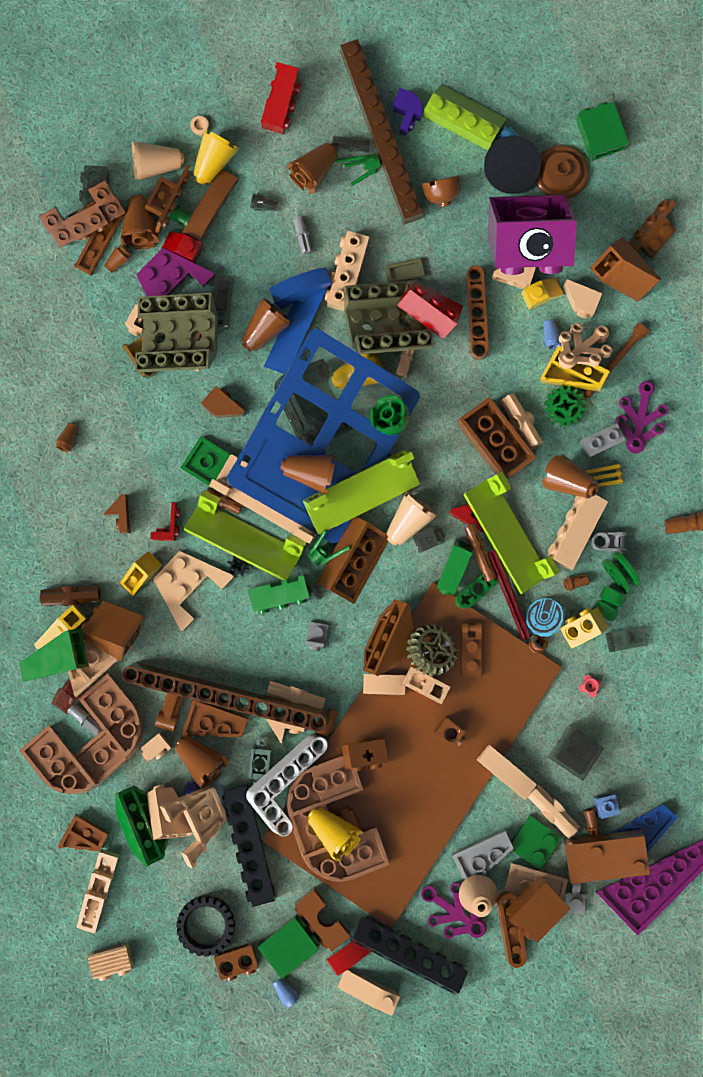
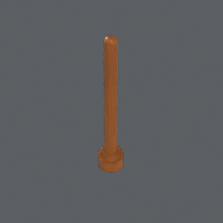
(638, 333)

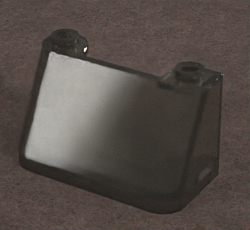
(305, 416)

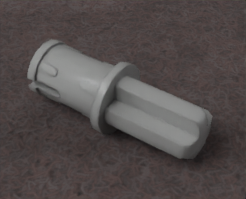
(302, 234)
(84, 719)

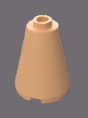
(154, 160)
(409, 519)
(478, 895)

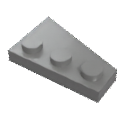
(483, 855)

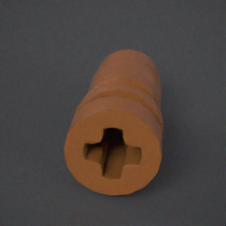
(682, 523)

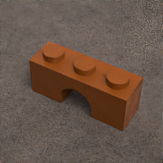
(331, 934)

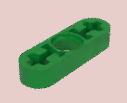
(471, 601)

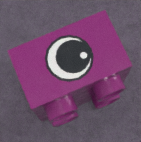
(531, 233)

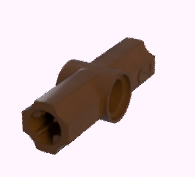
(70, 595)

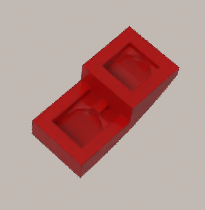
(346, 957)

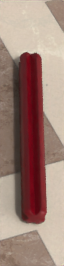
(509, 594)

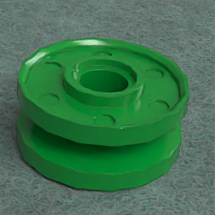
(621, 572)

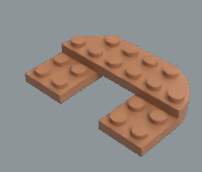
(102, 755)
(315, 789)

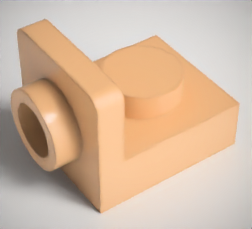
(133, 321)

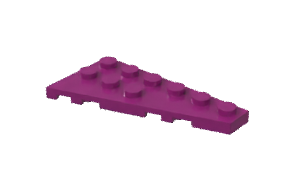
(644, 897)

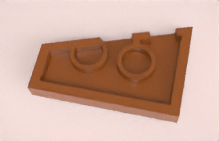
(213, 721)

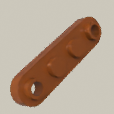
(512, 936)

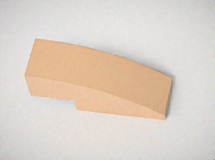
(506, 772)

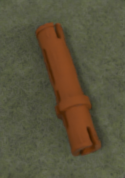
(476, 544)

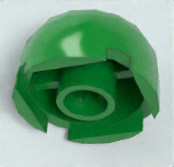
(390, 415)

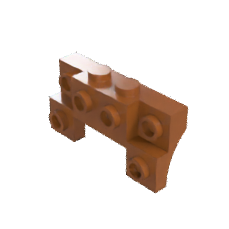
(86, 219)

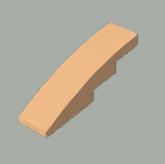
(97, 891)

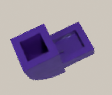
(409, 106)

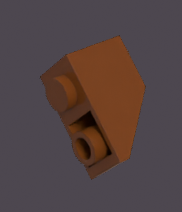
(221, 406)

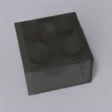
(575, 752)

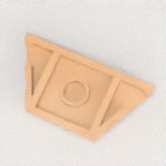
(98, 663)

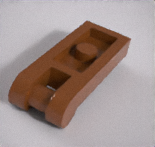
(471, 649)

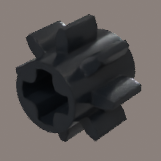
(236, 571)

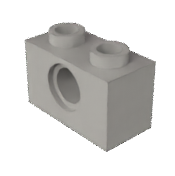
(602, 441)

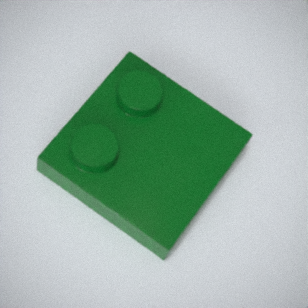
(205, 461)
(535, 842)

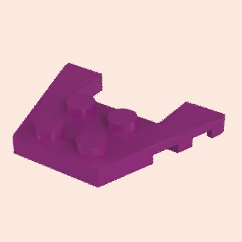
(168, 271)

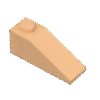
(369, 992)

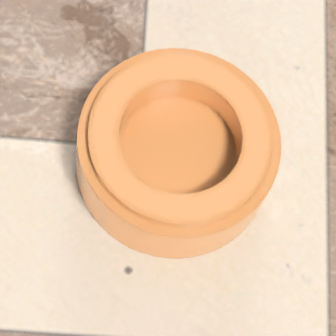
(199, 125)

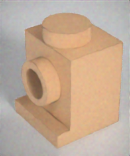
(156, 747)

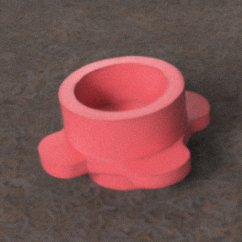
(595, 686)

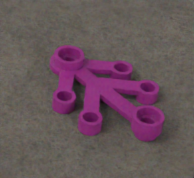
(639, 419)
(456, 914)

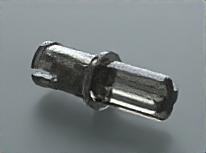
(351, 144)

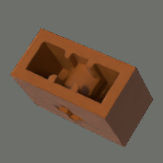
(354, 755)

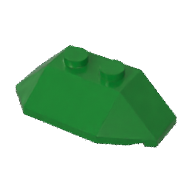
(135, 822)

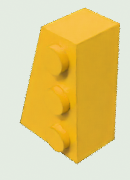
(580, 376)

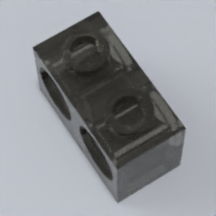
(89, 171)

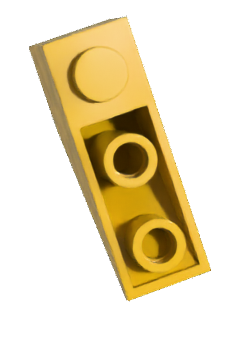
(71, 619)

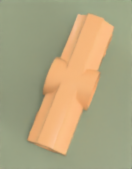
(521, 421)
(295, 695)
(553, 811)

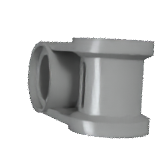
(611, 541)

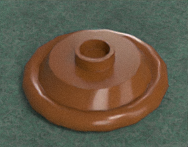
(562, 171)

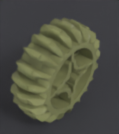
(422, 652)

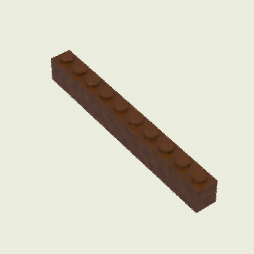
(381, 132)

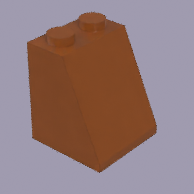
(112, 629)

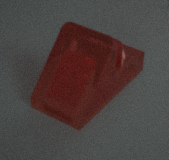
(65, 697)

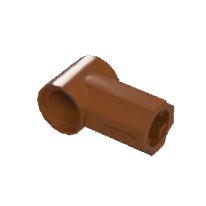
(169, 714)

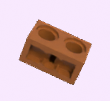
(234, 956)

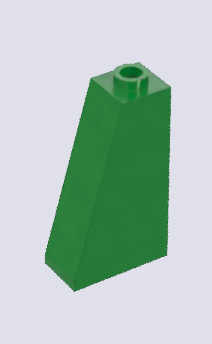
(56, 657)

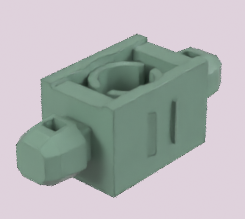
(262, 742)

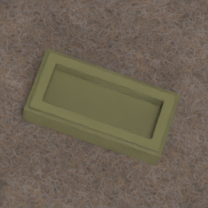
(405, 270)

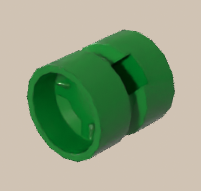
(609, 602)

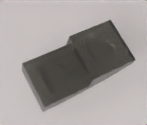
(626, 639)

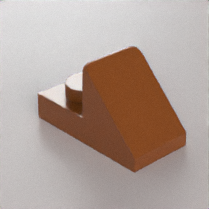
(120, 508)

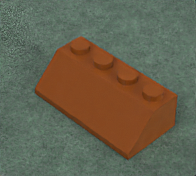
(351, 570)

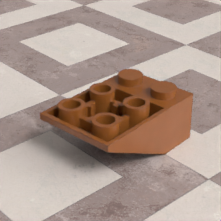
(625, 270)

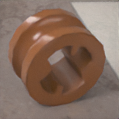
(540, 640)

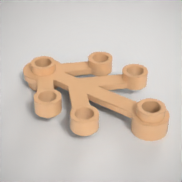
(569, 358)

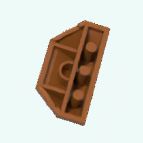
(388, 638)

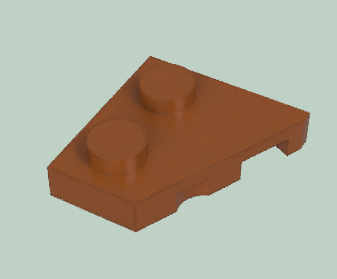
(83, 835)

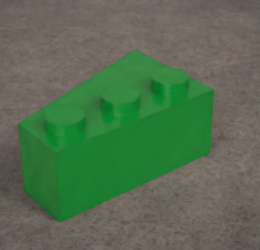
(279, 594)

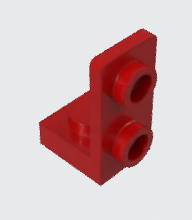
(162, 534)

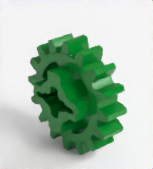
(566, 414)

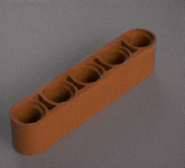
(477, 304)

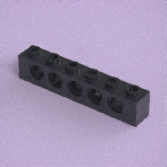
(266, 893)
(457, 973)

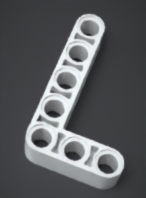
(282, 781)

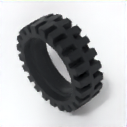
(188, 942)

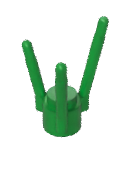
(369, 163)
(319, 554)

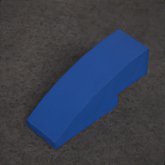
(300, 287)

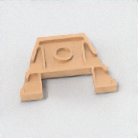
(181, 578)
(204, 816)

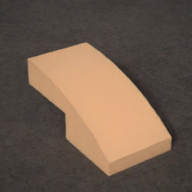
(384, 684)

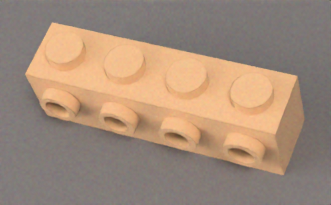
(348, 268)
(576, 530)

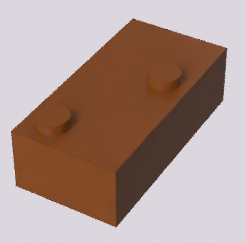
(496, 439)
(606, 856)

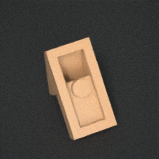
(279, 729)

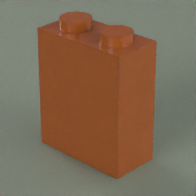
(537, 910)

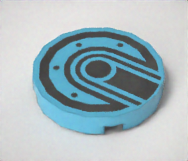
(545, 617)

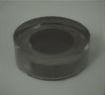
(315, 590)

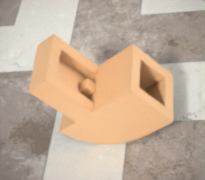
(426, 685)

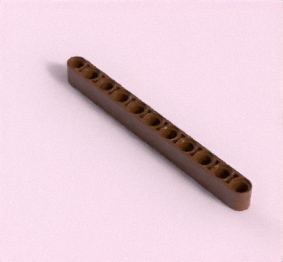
(234, 696)

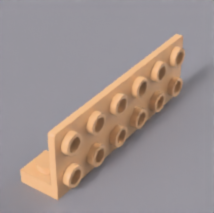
(222, 486)

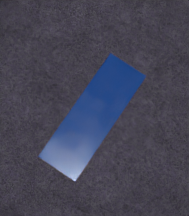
(291, 338)

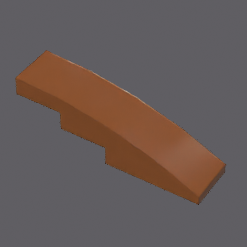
(210, 205)

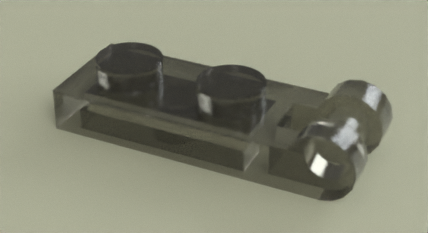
(222, 298)

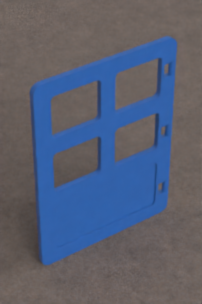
(270, 443)

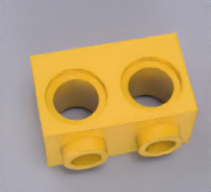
(585, 629)

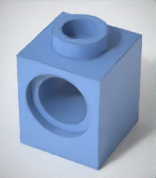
(606, 805)

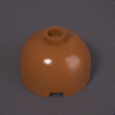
(442, 190)

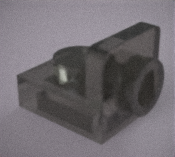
(429, 538)

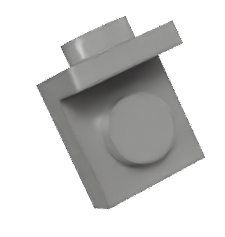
(316, 636)

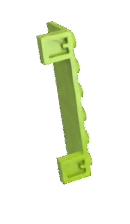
(362, 491)
(507, 534)
(243, 539)

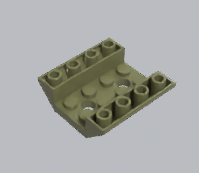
(378, 308)
(179, 320)

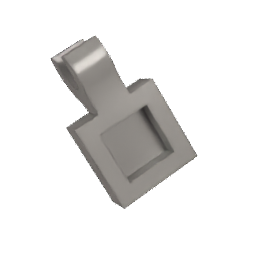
(575, 899)

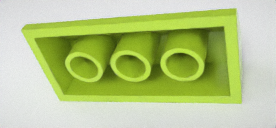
(464, 117)

